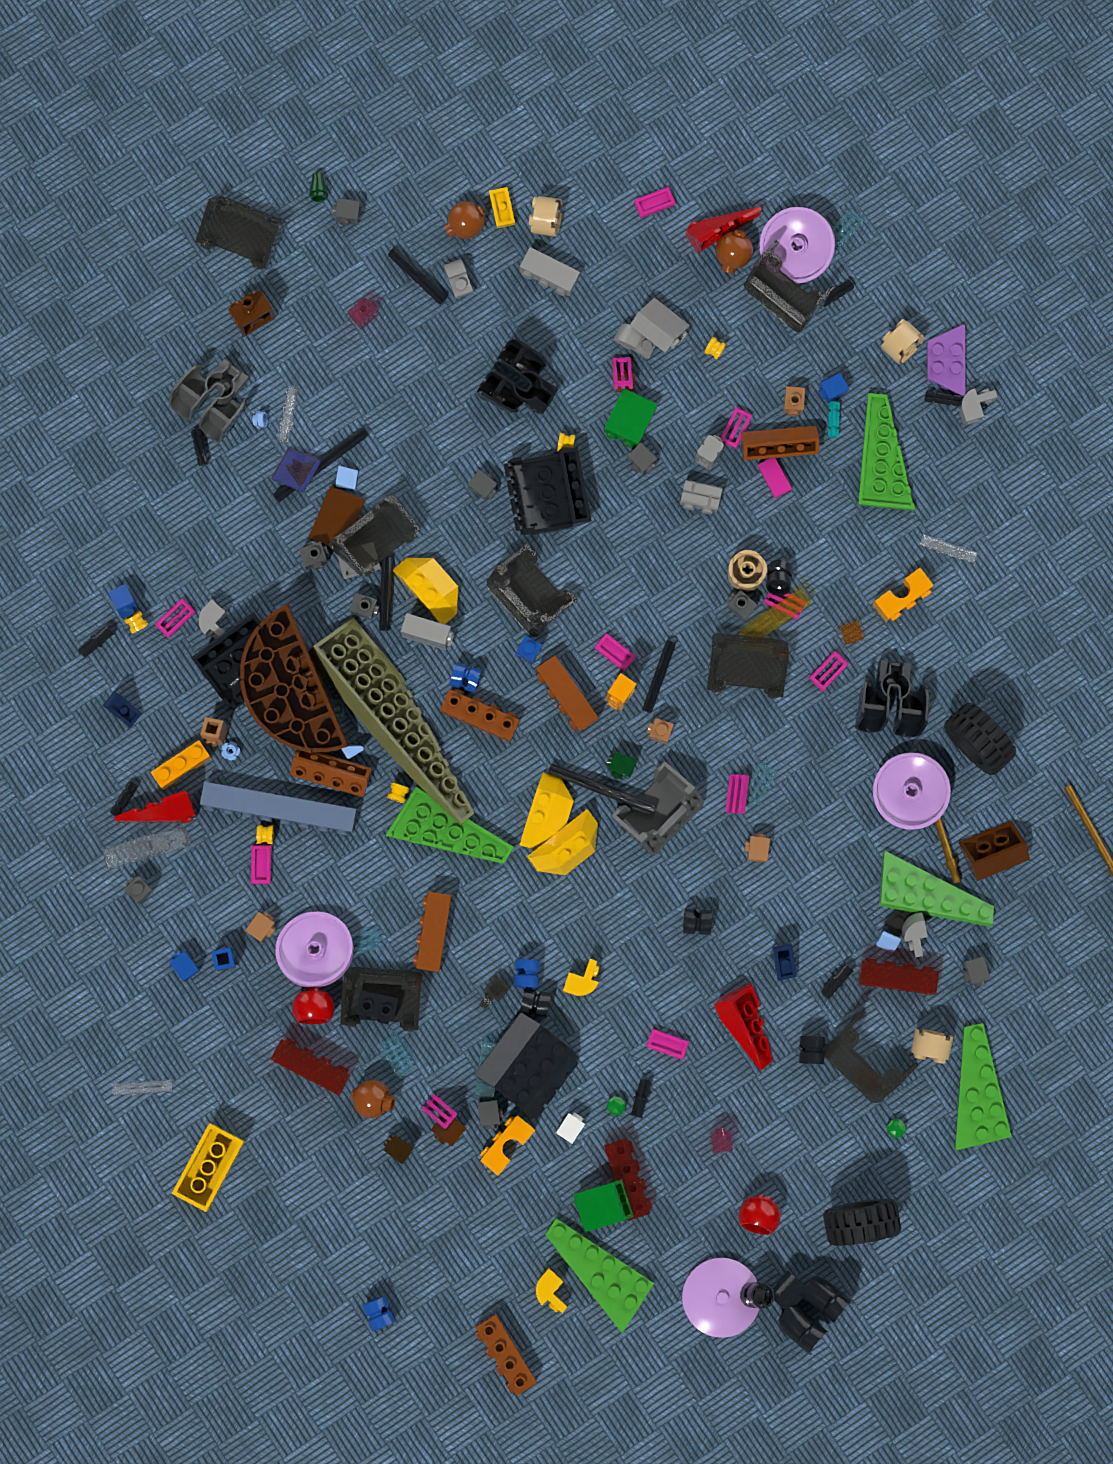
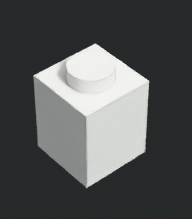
(571, 1127)

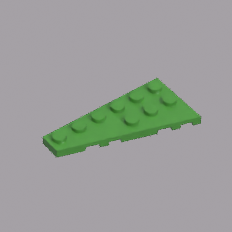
(882, 466)
(429, 825)
(918, 891)
(980, 1103)
(608, 1279)

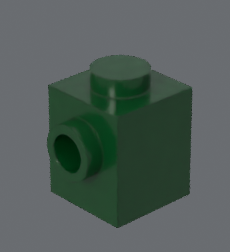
(620, 765)

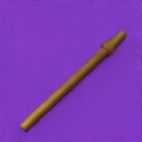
(1090, 828)
(951, 863)

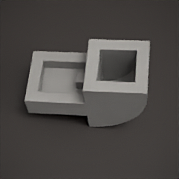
(458, 278)
(632, 339)
(914, 930)

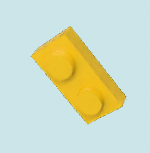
(502, 207)

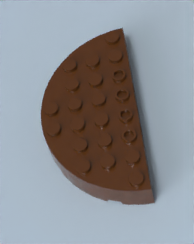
(286, 688)

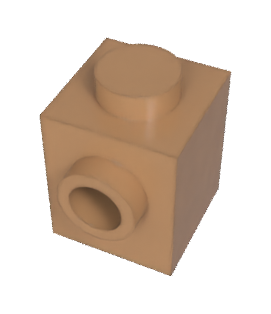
(794, 401)
(214, 731)
(660, 731)
(757, 848)
(261, 926)

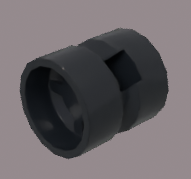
(779, 577)
(697, 922)
(535, 1002)
(811, 1050)
(757, 1295)

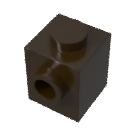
(397, 1148)

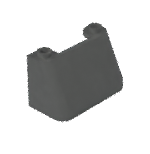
(676, 804)

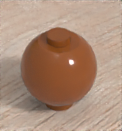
(465, 220)
(734, 251)
(372, 1099)

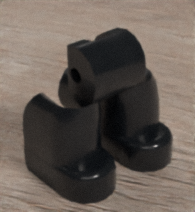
(505, 393)
(874, 702)
(820, 1294)

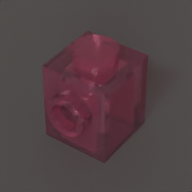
(363, 312)
(721, 1140)

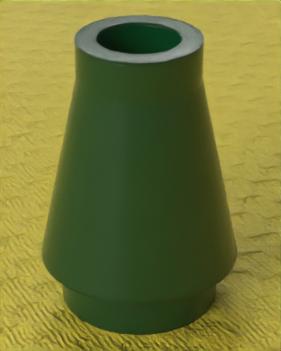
(318, 188)

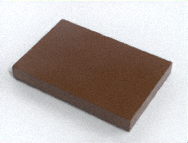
(336, 515)

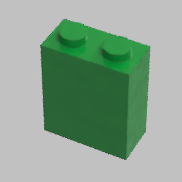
(630, 418)
(603, 1205)

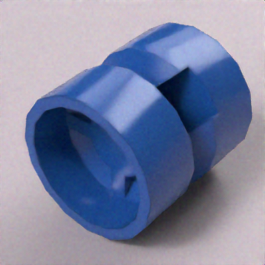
(458, 677)
(526, 973)
(378, 1313)

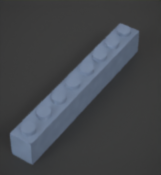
(278, 807)

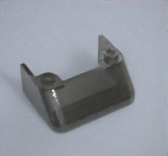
(781, 293)
(857, 1070)

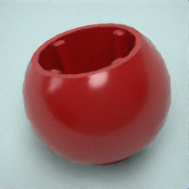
(313, 1006)
(759, 1215)

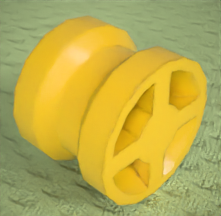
(715, 348)
(565, 441)
(136, 622)
(398, 793)
(265, 834)

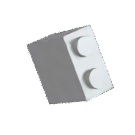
(660, 325)
(427, 632)

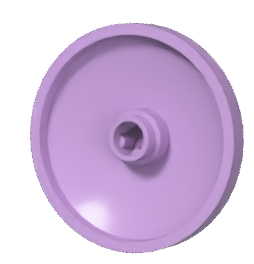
(804, 242)
(911, 791)
(314, 949)
(714, 1299)

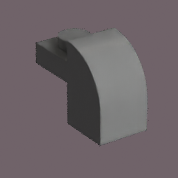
(970, 407)
(210, 618)

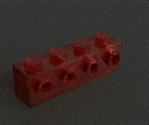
(898, 978)
(310, 1067)
(627, 1169)

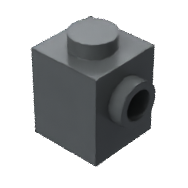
(346, 211)
(641, 460)
(483, 485)
(741, 605)
(364, 607)
(138, 889)
(976, 971)
(489, 1114)

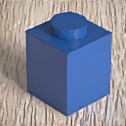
(833, 388)
(123, 601)
(529, 650)
(223, 959)
(184, 965)

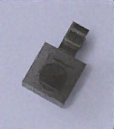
(896, 921)
(495, 990)

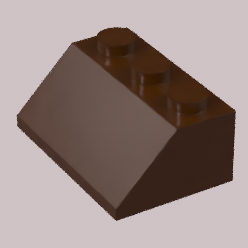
(994, 850)

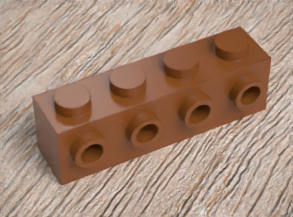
(780, 443)
(567, 694)
(480, 715)
(331, 772)
(433, 932)
(505, 1354)

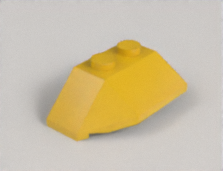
(430, 586)
(548, 811)
(567, 846)

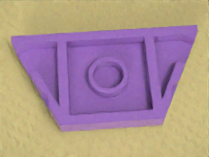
(947, 360)

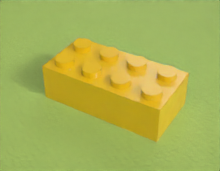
(208, 1167)

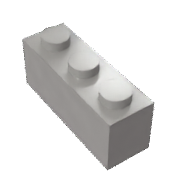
(549, 272)

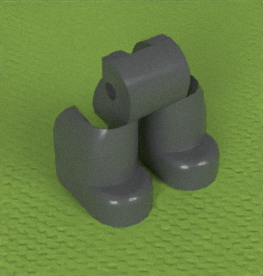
(223, 411)

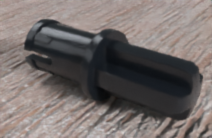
(95, 642)
(837, 981)
(641, 1098)

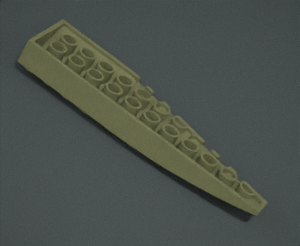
(386, 708)

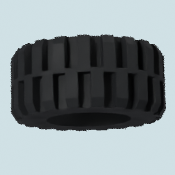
(980, 738)
(862, 1222)

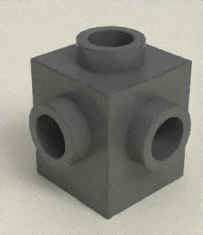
(307, 555)

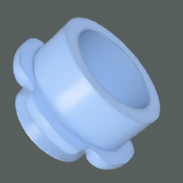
(260, 419)
(235, 751)

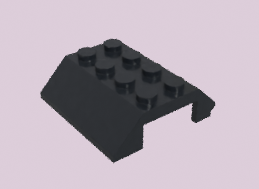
(548, 492)
(222, 660)
(527, 1066)

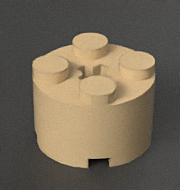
(546, 216)
(902, 341)
(737, 575)
(931, 1045)

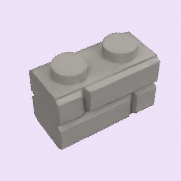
(709, 451)
(701, 497)

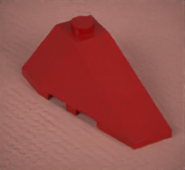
(709, 231)
(173, 809)
(741, 1017)

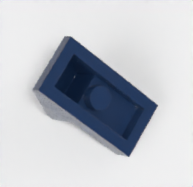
(122, 709)
(784, 961)

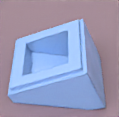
(346, 478)
(352, 750)
(888, 941)

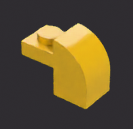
(580, 985)
(545, 1289)

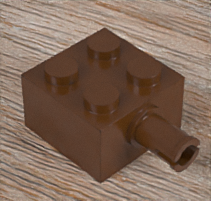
(251, 312)

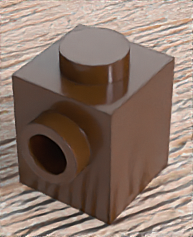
(451, 1133)

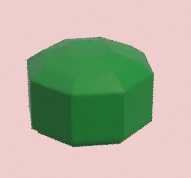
(616, 1105)
(896, 1128)

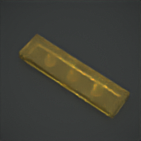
(777, 615)

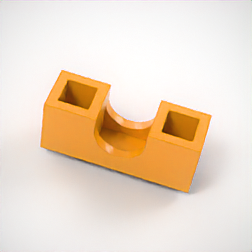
(891, 606)
(620, 692)
(174, 768)
(494, 1156)

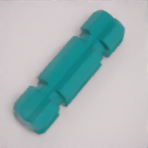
(833, 419)

